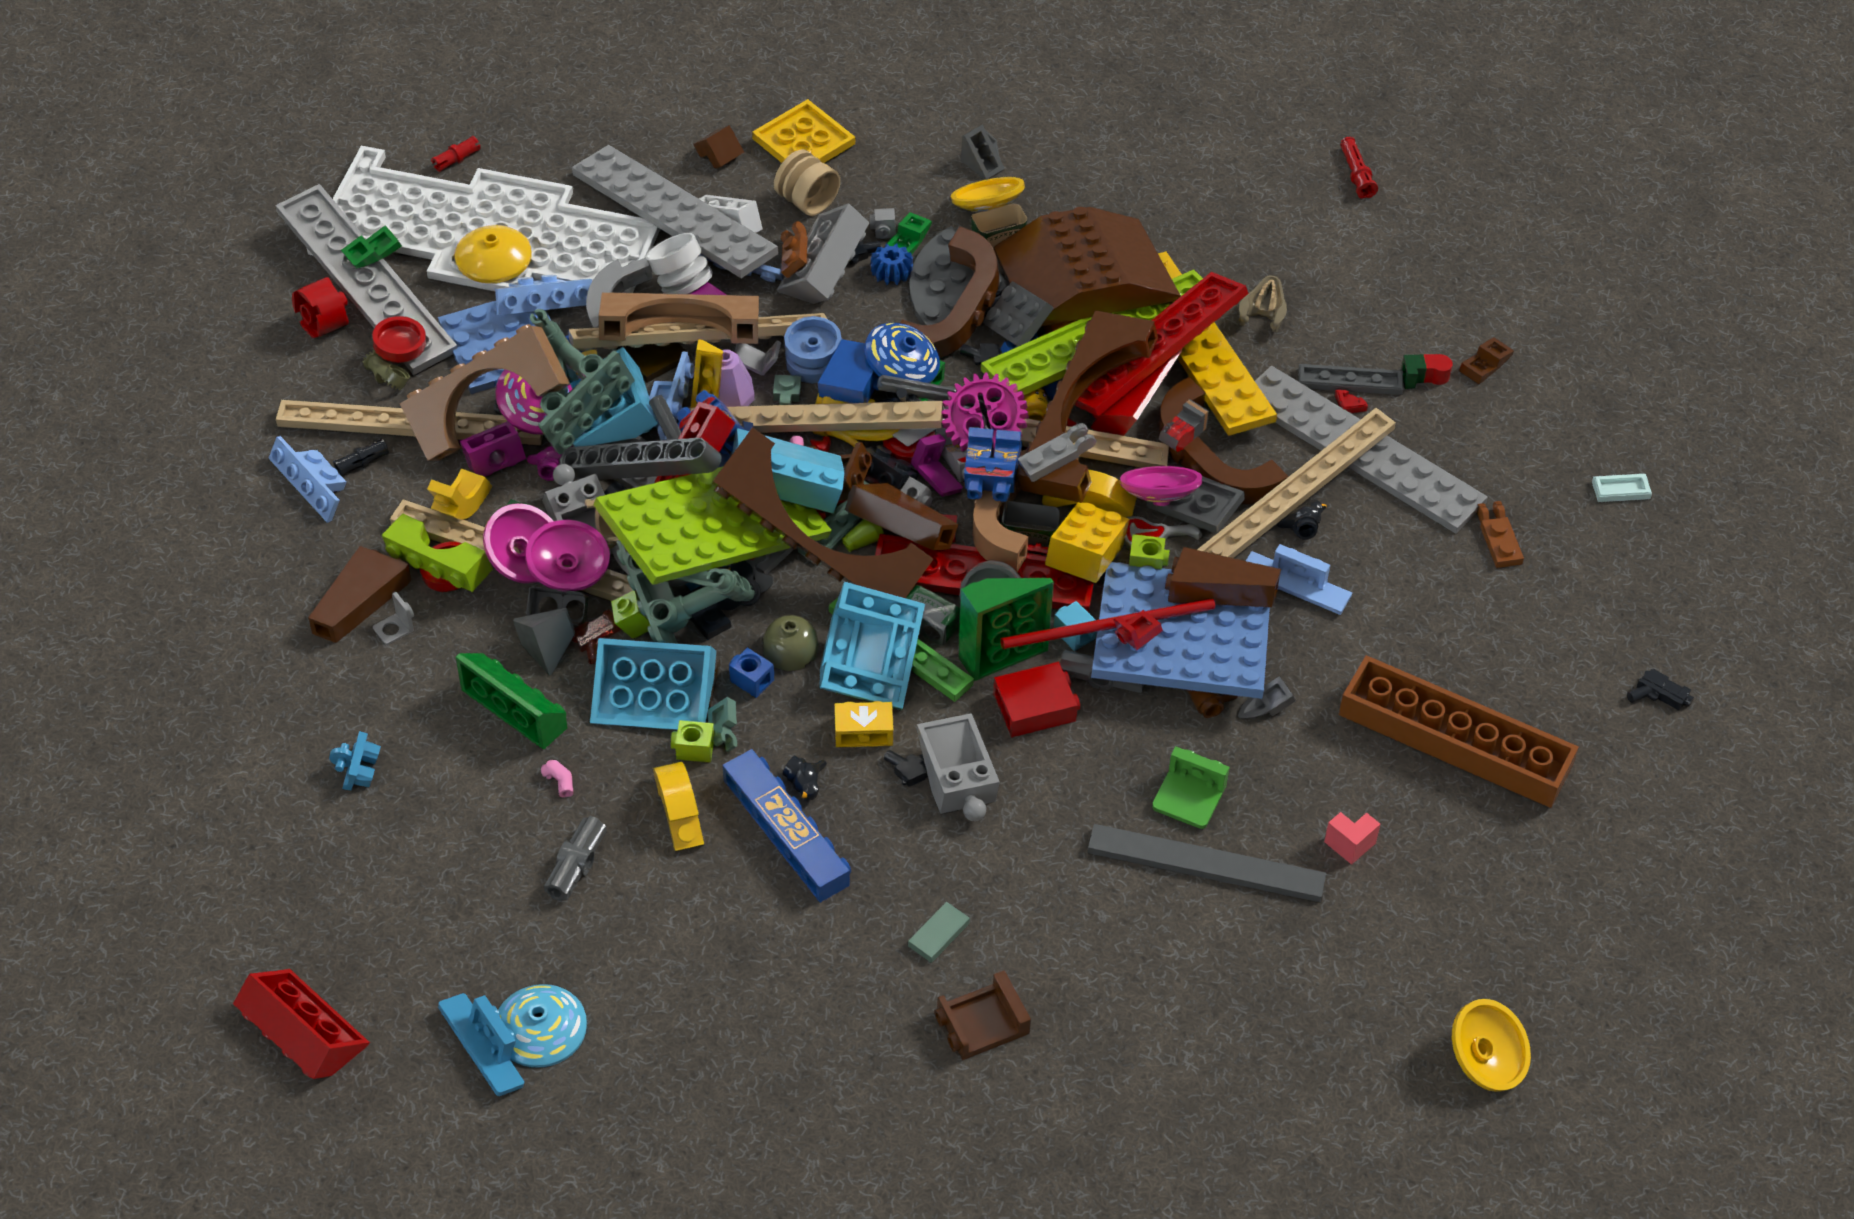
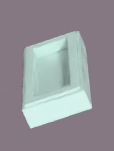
(1621, 487)

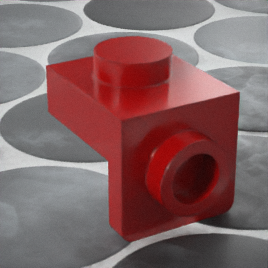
(1138, 629)

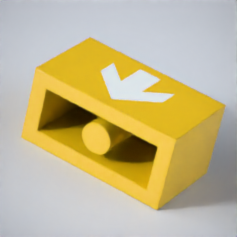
(863, 724)

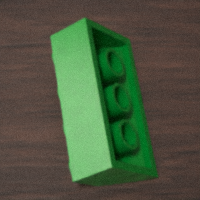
(511, 698)

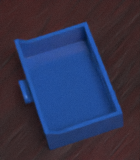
(848, 375)

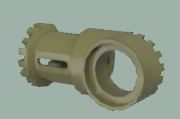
(386, 371)

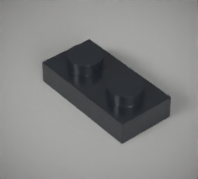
(710, 620)

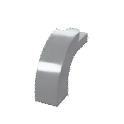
(615, 279)

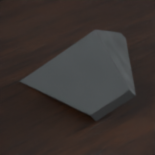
(981, 152)
(545, 636)

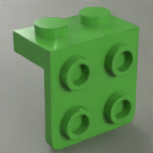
(1191, 788)

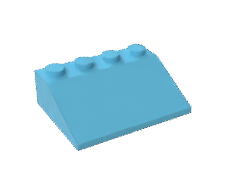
(627, 415)
(803, 473)
(651, 683)

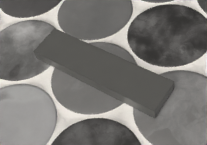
(1351, 379)

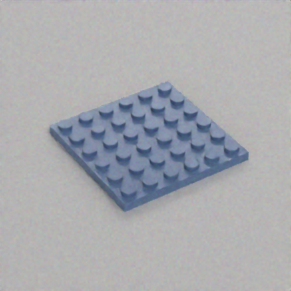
(1196, 651)

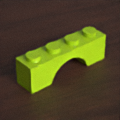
(461, 565)

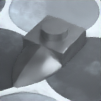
(1275, 699)

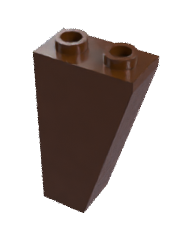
(901, 514)
(1225, 579)
(358, 592)

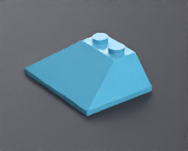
(871, 645)

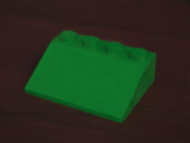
(1000, 610)

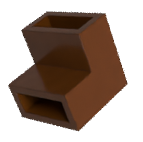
(719, 146)

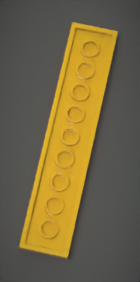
(1223, 377)

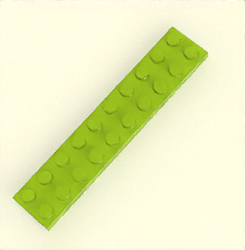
(1046, 357)

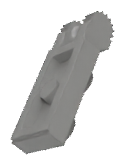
(1057, 452)

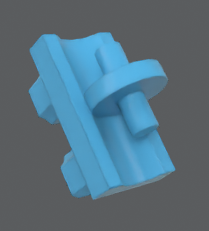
(361, 751)

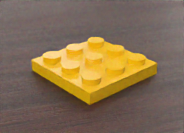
(805, 129)

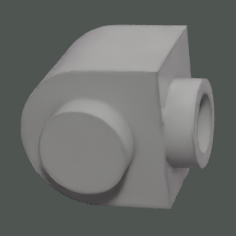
(883, 222)
(918, 491)

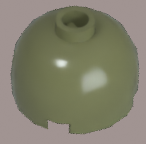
(790, 643)

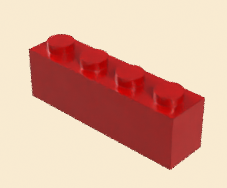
(705, 423)

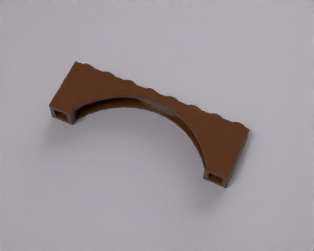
(1104, 346)
(750, 482)

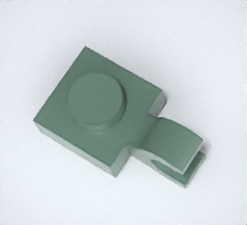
(787, 389)
(724, 718)

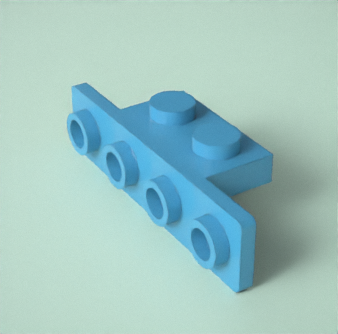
(484, 1039)

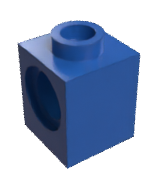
(751, 672)

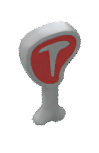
(1141, 526)

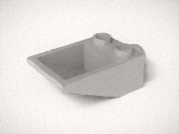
(574, 491)
(958, 766)

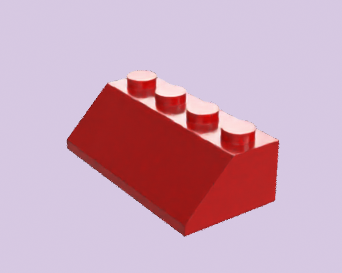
(1126, 410)
(299, 1022)

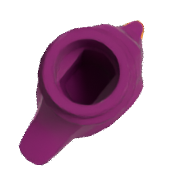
(546, 462)

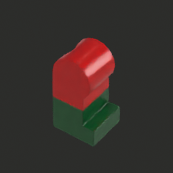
(1425, 369)

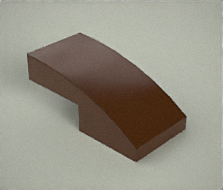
(1486, 361)

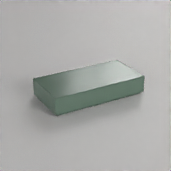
(938, 932)

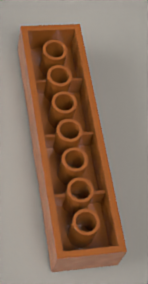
(1458, 731)

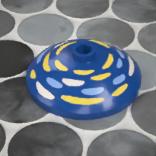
(901, 353)

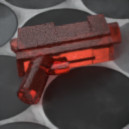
(589, 632)

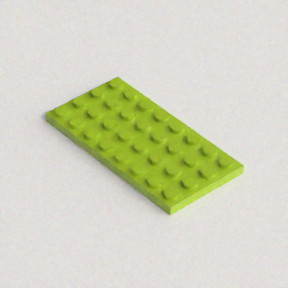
(689, 529)

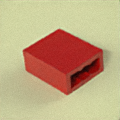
(1036, 699)

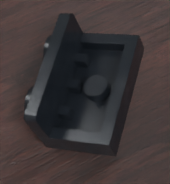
(888, 469)

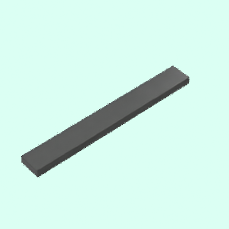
(1207, 863)

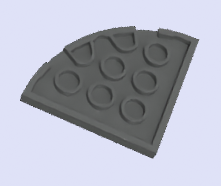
(938, 281)

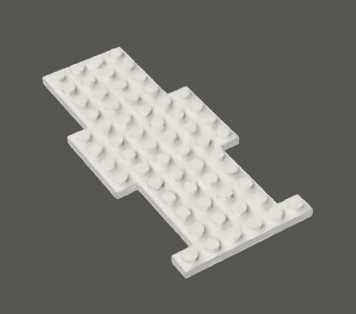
(436, 213)

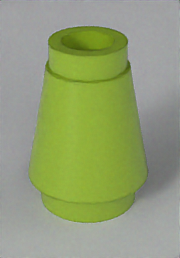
(862, 535)

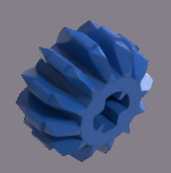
(891, 264)

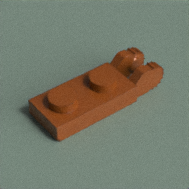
(794, 249)
(1499, 536)

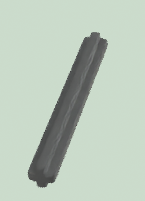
(923, 389)

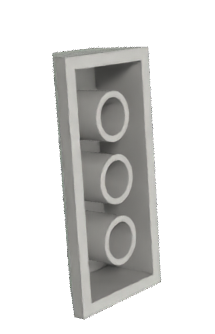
(828, 251)

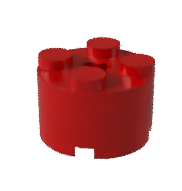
(320, 307)

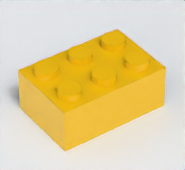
(1087, 541)

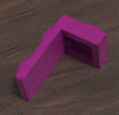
(927, 464)

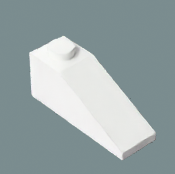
(740, 210)

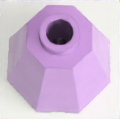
(735, 381)

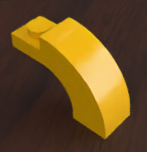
(1104, 493)
(462, 497)
(679, 805)

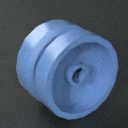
(810, 347)

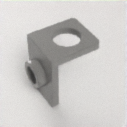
(757, 360)
(401, 619)

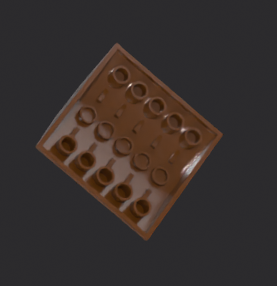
(1086, 264)

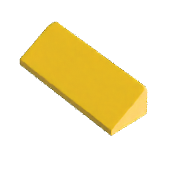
(707, 370)

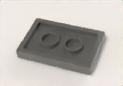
(1017, 314)
(1206, 507)

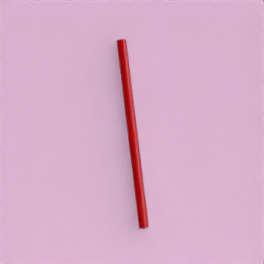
(1103, 624)

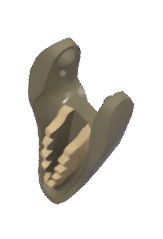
(1265, 300)

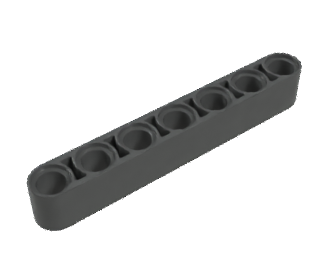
(642, 459)

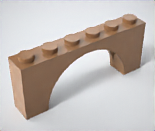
(627, 312)
(433, 409)

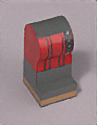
(1185, 426)

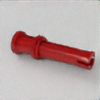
(1361, 174)

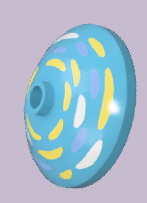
(546, 1038)

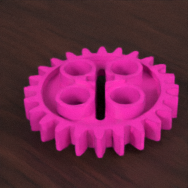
(1009, 408)

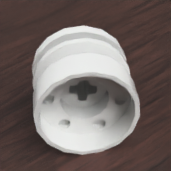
(679, 264)

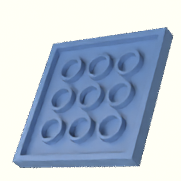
(477, 331)

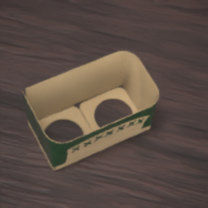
(996, 219)

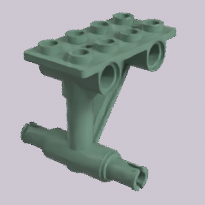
(599, 387)
(671, 613)

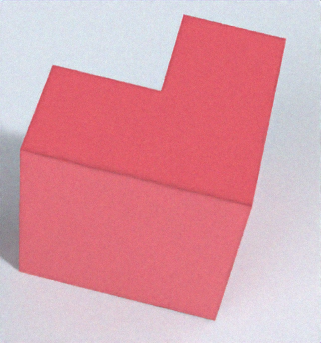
(1352, 838)

